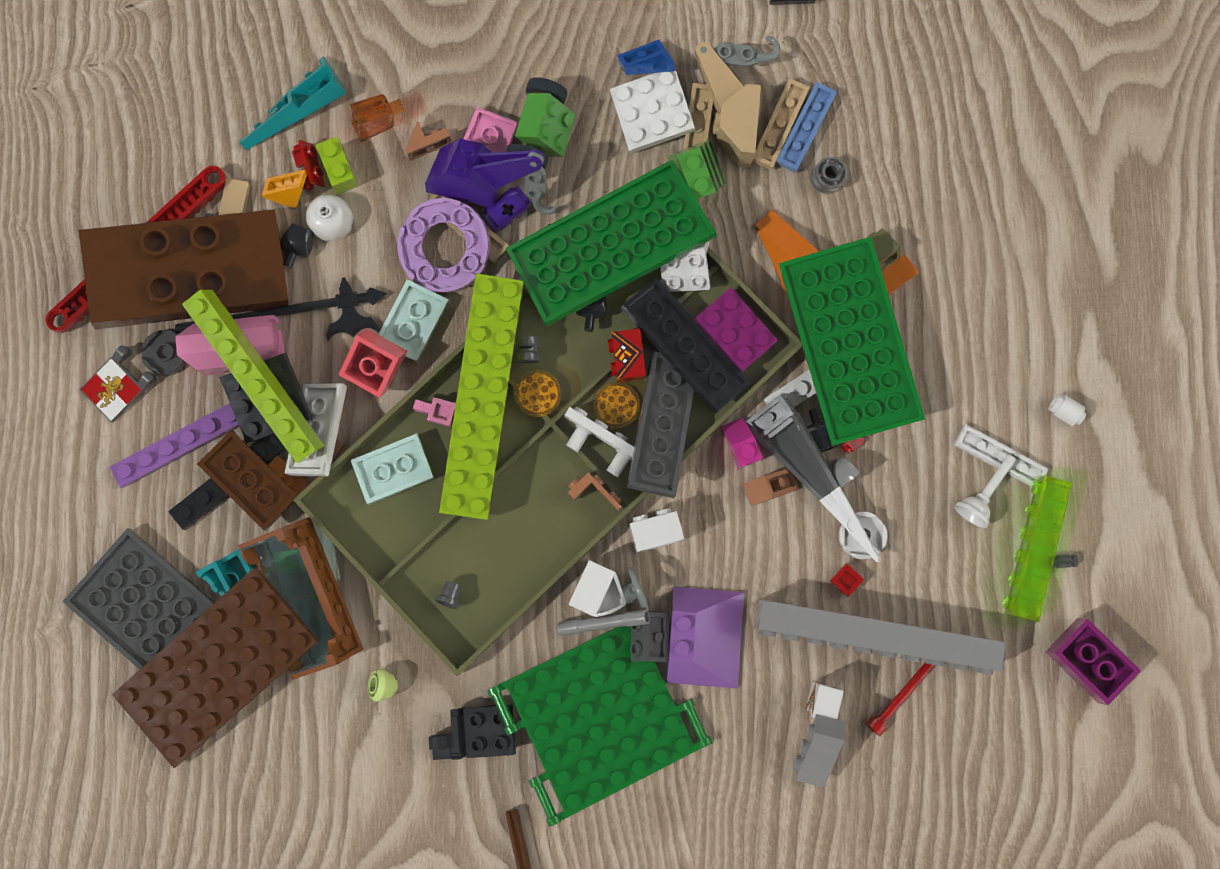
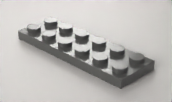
(661, 430)

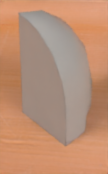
(844, 471)

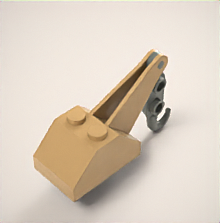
(735, 104)

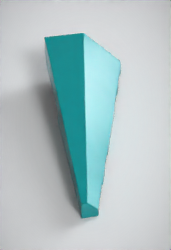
(305, 98)
(225, 572)

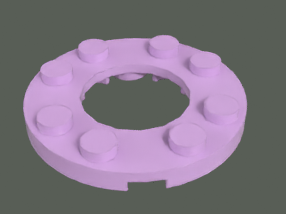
(411, 245)

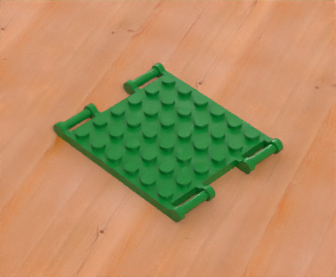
(597, 722)

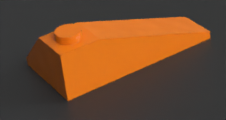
(781, 241)

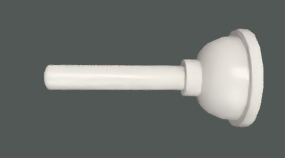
(976, 508)

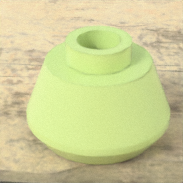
(381, 685)

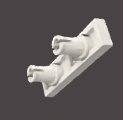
(597, 428)

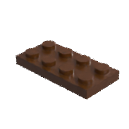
(248, 480)

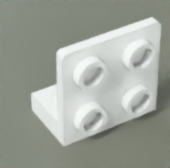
(687, 271)

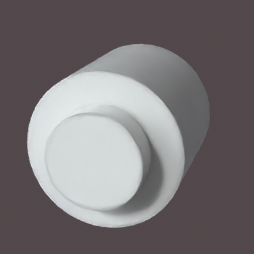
(1067, 410)

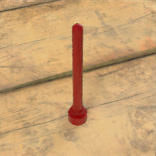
(879, 722)

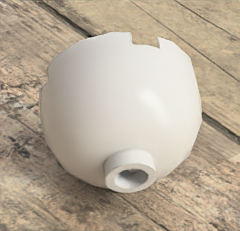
(329, 218)

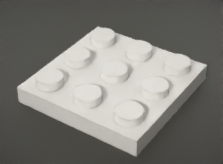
(652, 110)

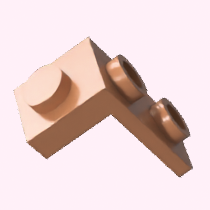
(579, 485)

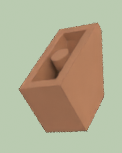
(770, 486)

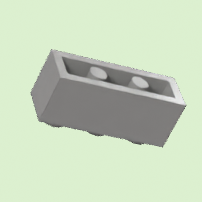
(819, 750)

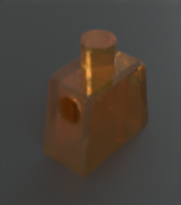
(374, 115)

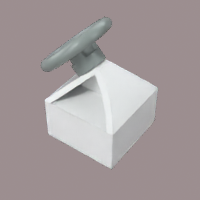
(601, 592)

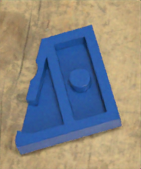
(646, 59)

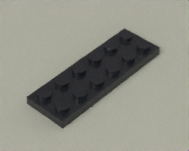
(685, 345)

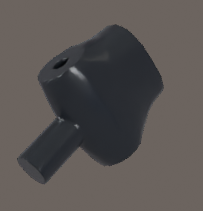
(296, 242)
(593, 311)
(819, 431)

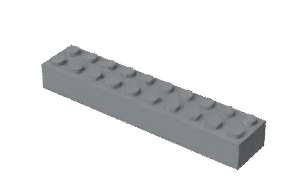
(883, 636)

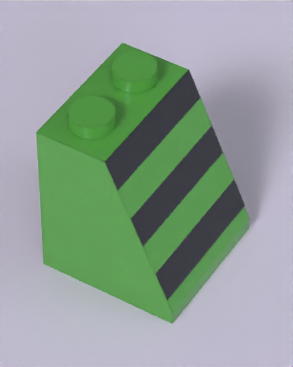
(700, 168)

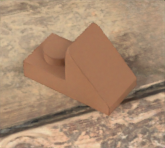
(421, 145)

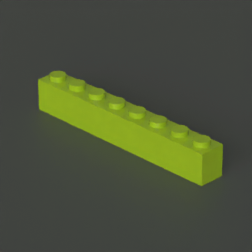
(253, 375)

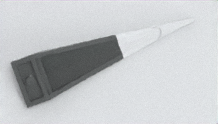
(789, 440)

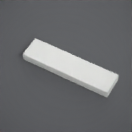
(994, 454)

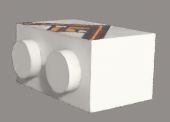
(824, 700)

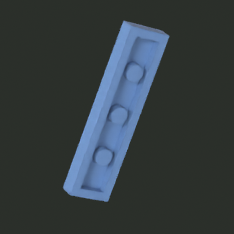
(806, 127)

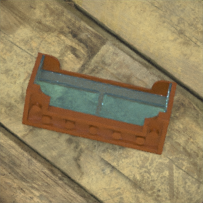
(302, 575)

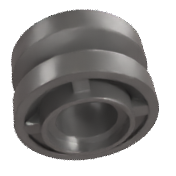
(835, 168)

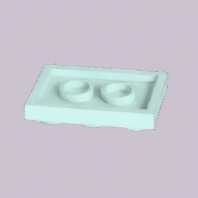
(414, 319)
(392, 469)

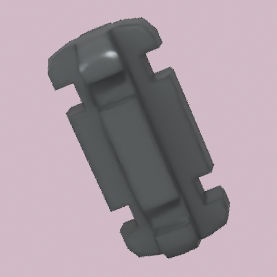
(1065, 561)

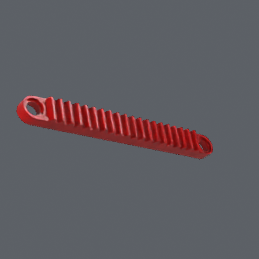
(181, 206)

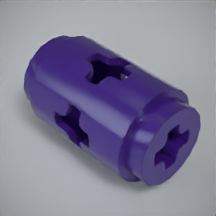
(519, 205)

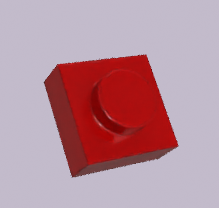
(846, 580)

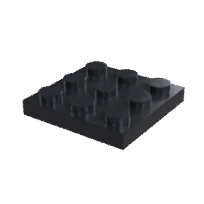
(247, 415)

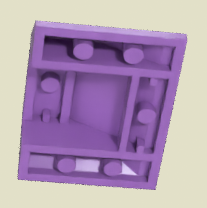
(705, 637)

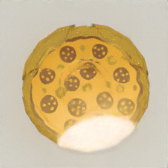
(537, 393)
(616, 405)

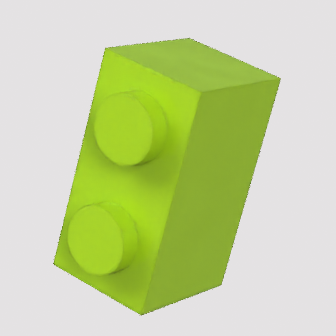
(337, 165)

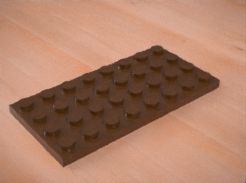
(215, 667)

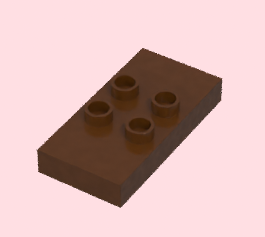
(152, 268)

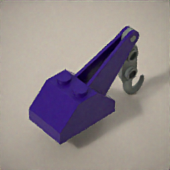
(476, 174)

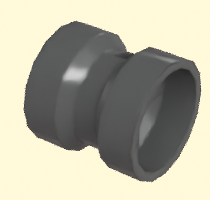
(527, 349)

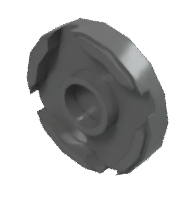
(160, 353)

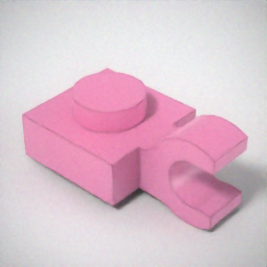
(438, 412)

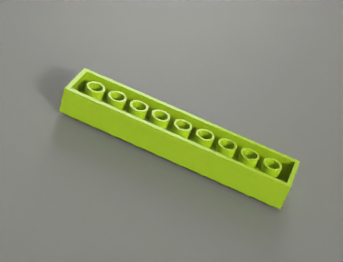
(481, 396)

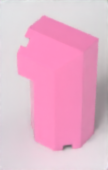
(199, 353)

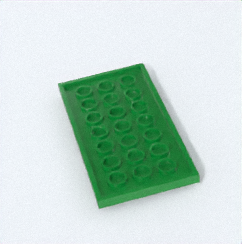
(610, 242)
(851, 341)

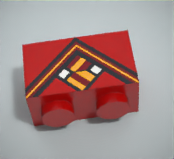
(628, 355)

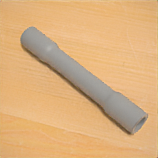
(628, 619)

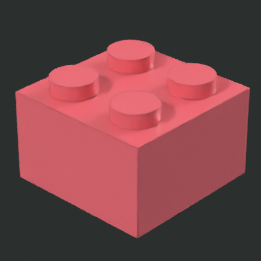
(372, 362)

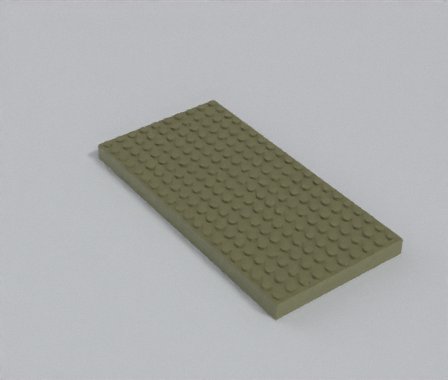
(532, 521)

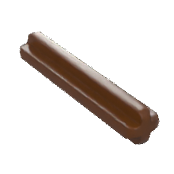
(517, 839)

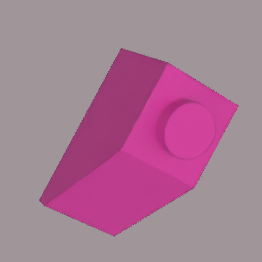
(741, 443)

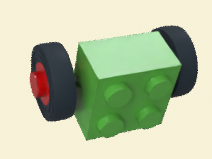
(544, 119)

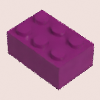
(736, 329)
(1093, 661)

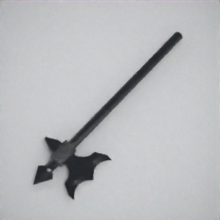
(349, 322)

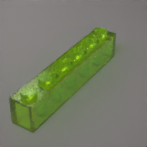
(1037, 548)

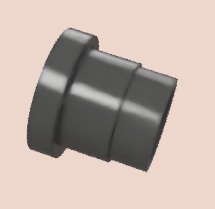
(449, 595)

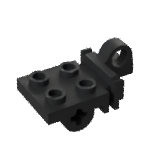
(474, 734)

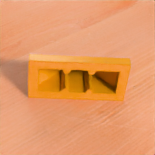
(285, 188)

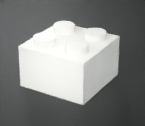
(656, 531)

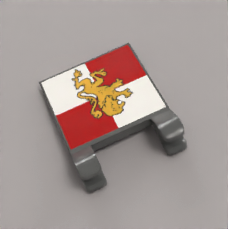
(113, 387)

